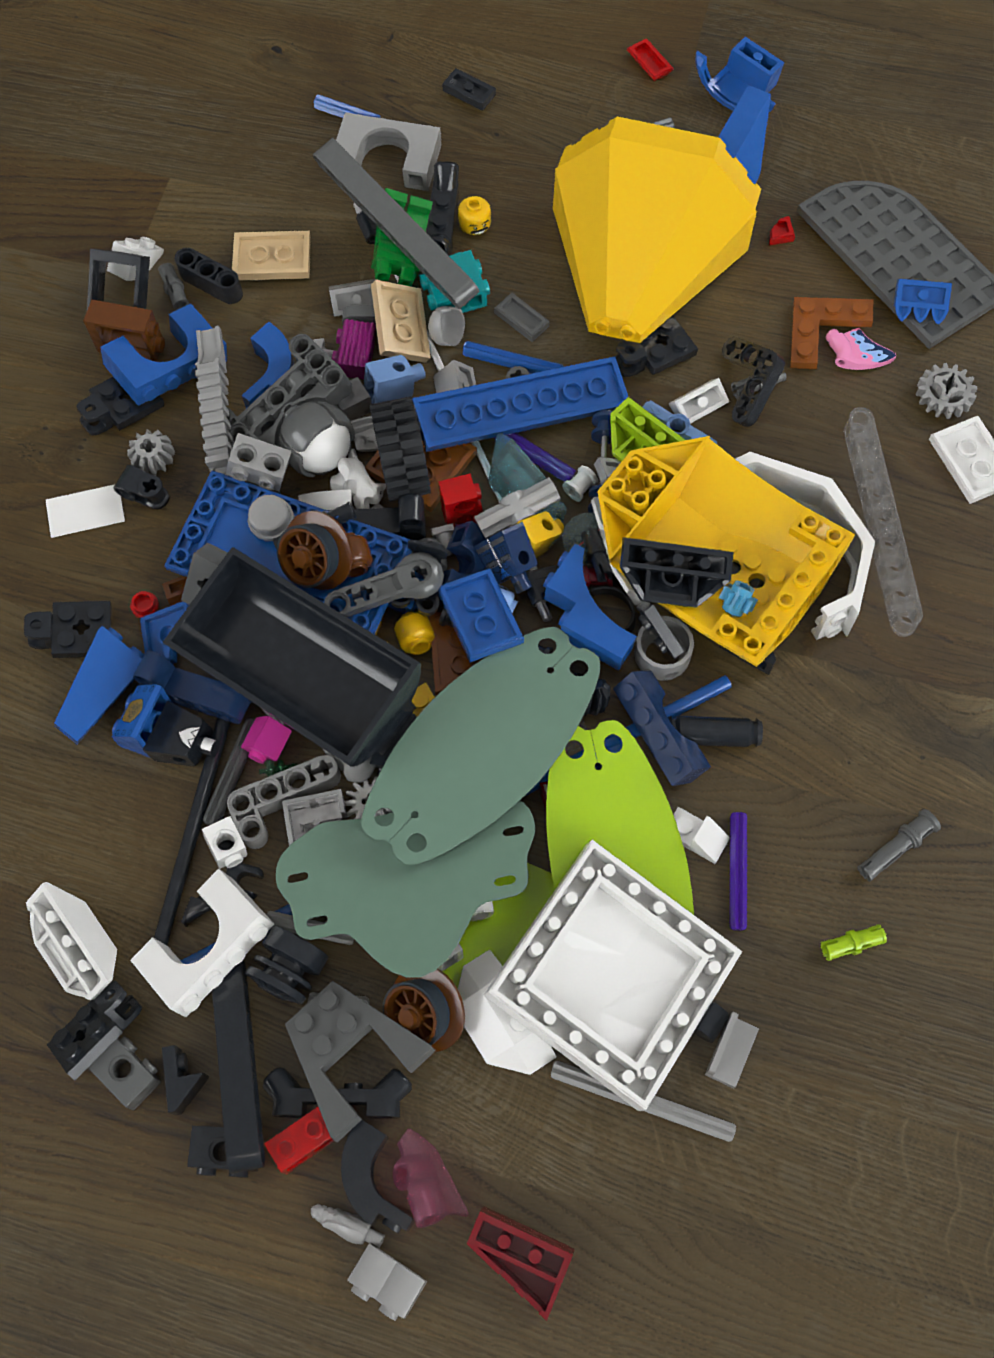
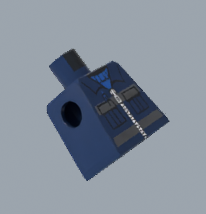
(509, 556)

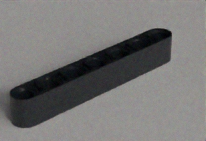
(238, 1073)

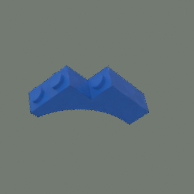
(582, 617)

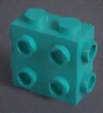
(473, 269)

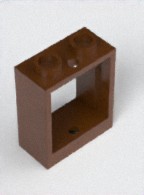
(138, 325)

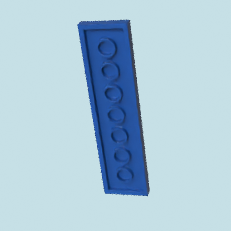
(519, 403)

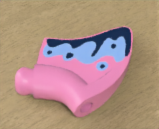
(857, 351)

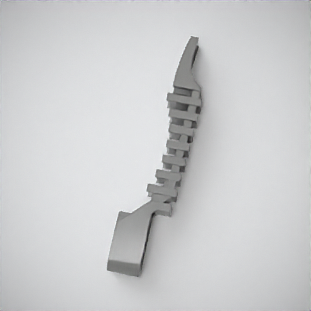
(212, 389)

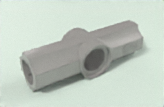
(517, 507)

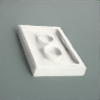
(969, 457)

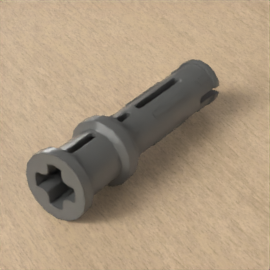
(909, 837)

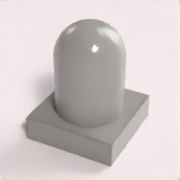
(443, 535)

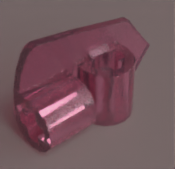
(427, 1180)

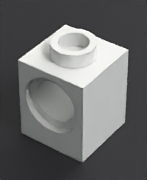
(221, 831)

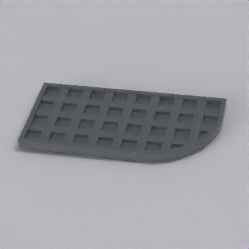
(894, 237)

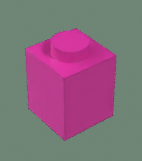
(266, 739)

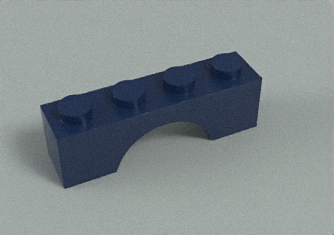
(676, 755)

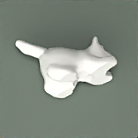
(355, 478)

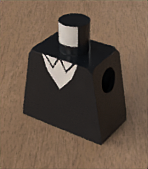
(180, 737)

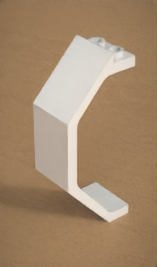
(827, 500)

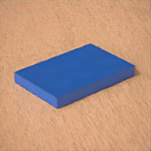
(480, 615)

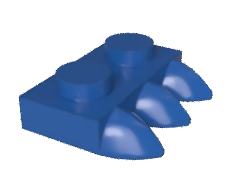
(922, 297)

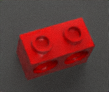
(460, 499)
(299, 1141)

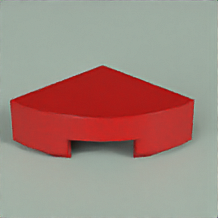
(782, 232)

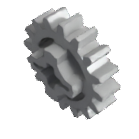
(933, 388)

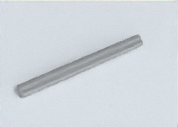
(658, 1106)

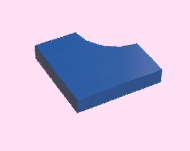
(157, 626)

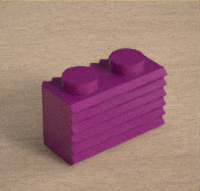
(355, 347)

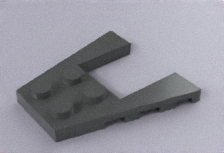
(328, 1030)

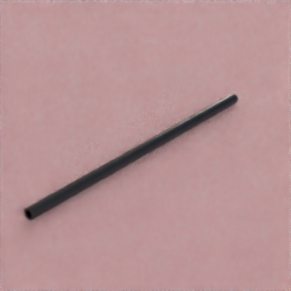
(190, 836)

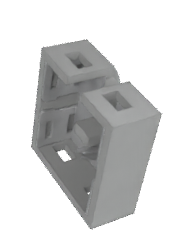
(308, 811)

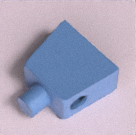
(391, 378)

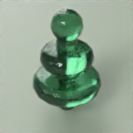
(271, 769)

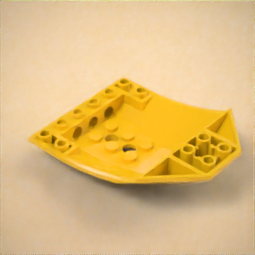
(711, 501)

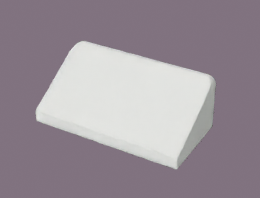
(700, 400)

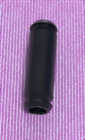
(719, 730)

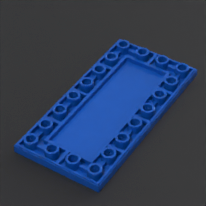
(222, 520)

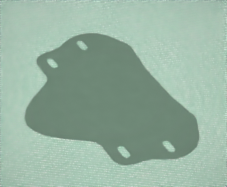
(395, 910)

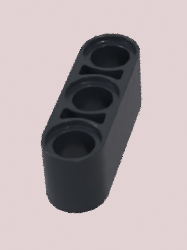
(209, 275)

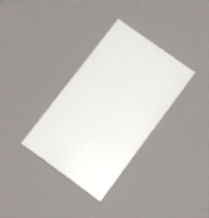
(84, 511)

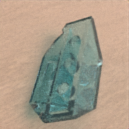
(515, 471)

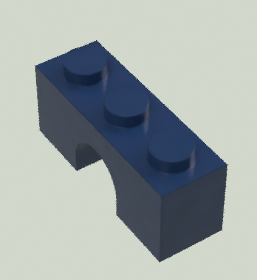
(462, 546)

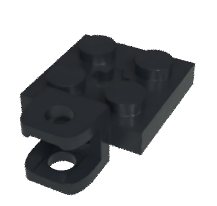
(656, 356)
(109, 408)
(57, 628)
(93, 1029)

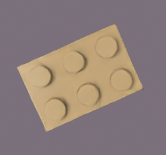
(272, 255)
(400, 321)

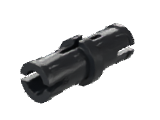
(597, 554)

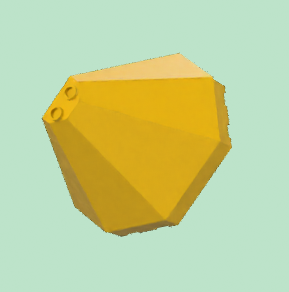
(649, 221)

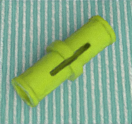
(853, 942)

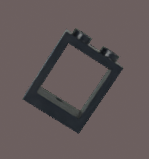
(97, 272)

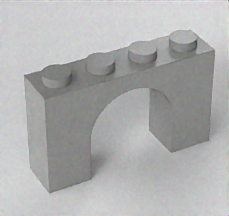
(421, 142)

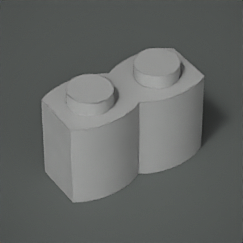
(387, 1282)

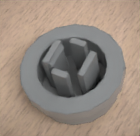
(269, 517)

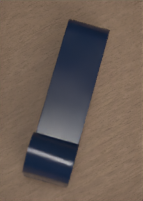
(191, 689)

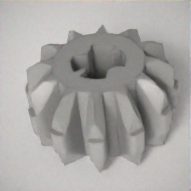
(151, 452)

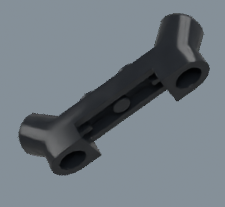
(444, 199)
(382, 1101)

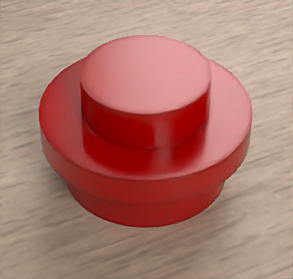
(144, 603)

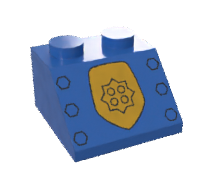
(139, 717)

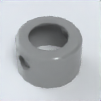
(669, 671)

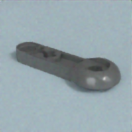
(393, 584)

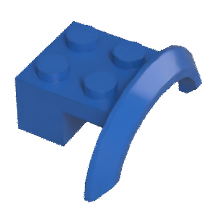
(746, 66)

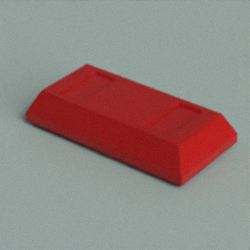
(650, 59)

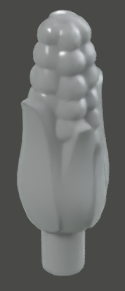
(347, 1225)

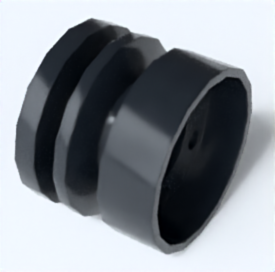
(286, 965)

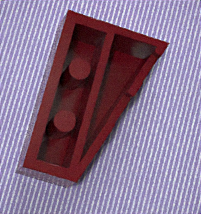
(522, 1256)

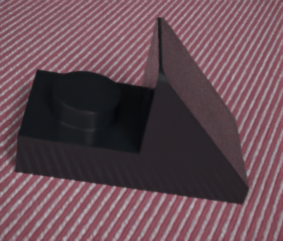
(179, 1088)

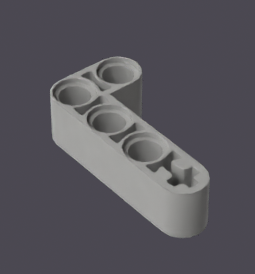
(282, 783)

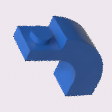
(274, 349)

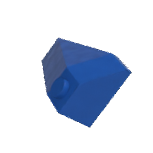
(746, 130)

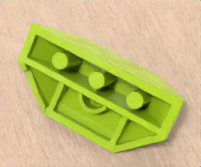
(637, 429)

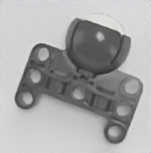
(302, 411)

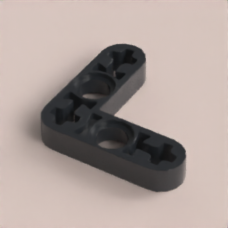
(760, 374)

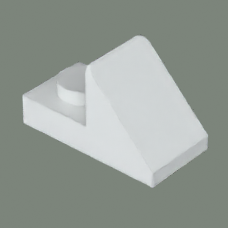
(701, 836)

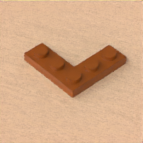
(816, 312)

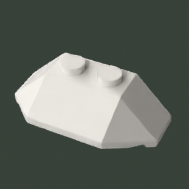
(71, 941)
(494, 1032)

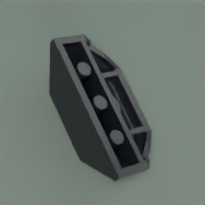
(674, 572)

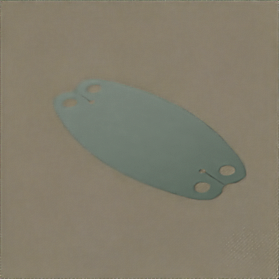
(481, 745)

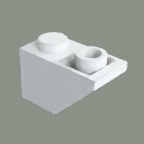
(142, 246)

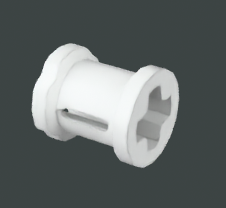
(580, 483)

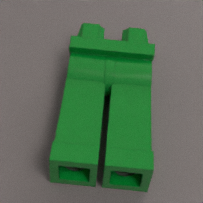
(387, 256)

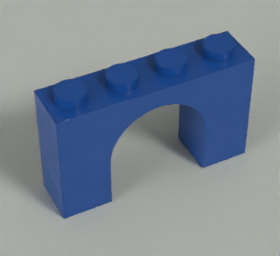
(147, 378)

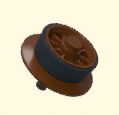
(315, 551)
(427, 1008)

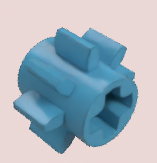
(738, 598)

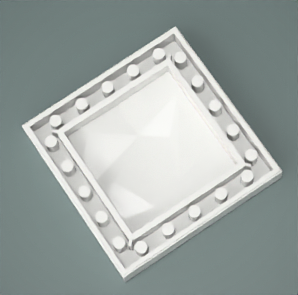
(614, 975)

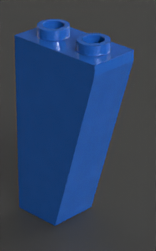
(98, 684)

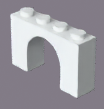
(240, 928)

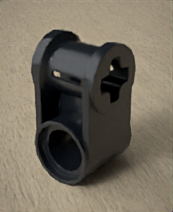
(141, 488)

